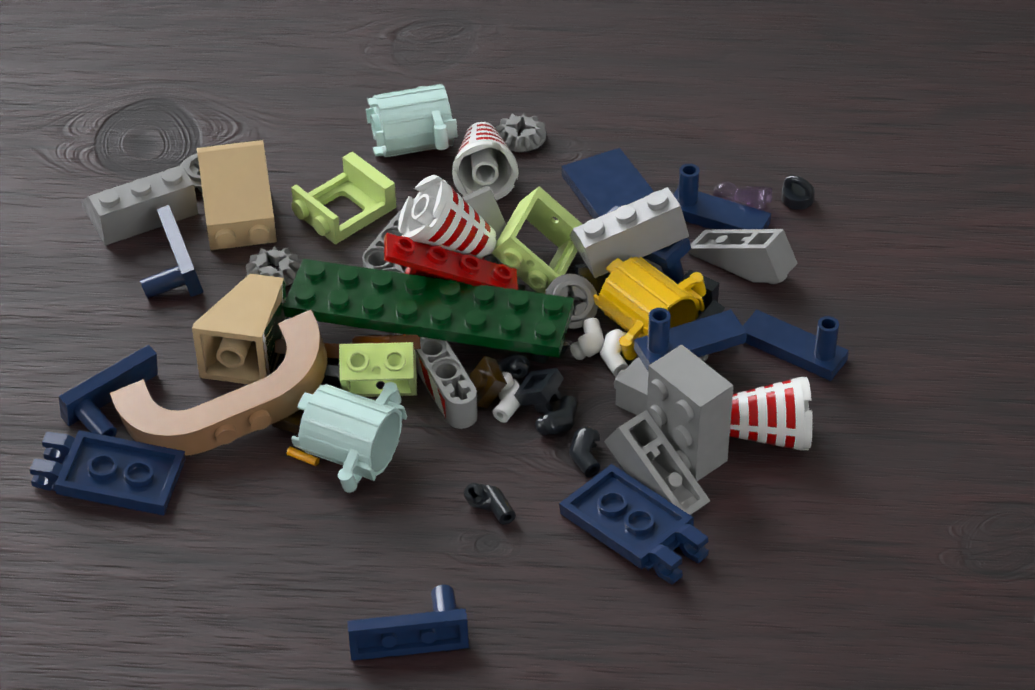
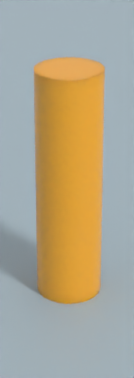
(303, 456)

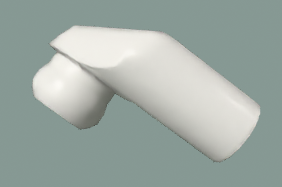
(590, 342)
(611, 352)
(508, 402)

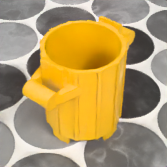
(638, 288)

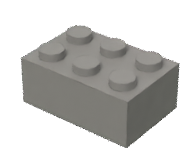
(691, 409)

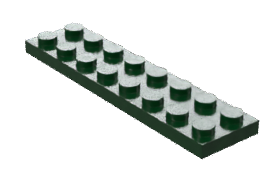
(431, 307)

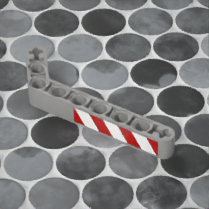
(435, 360)

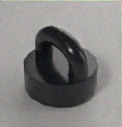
(797, 193)

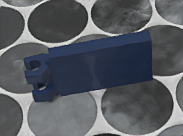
(605, 182)
(108, 470)
(635, 522)

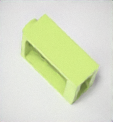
(538, 210)
(372, 363)

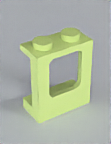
(358, 183)

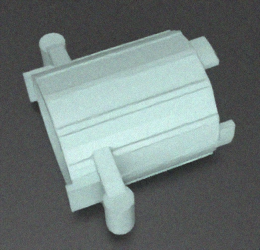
(411, 121)
(351, 430)

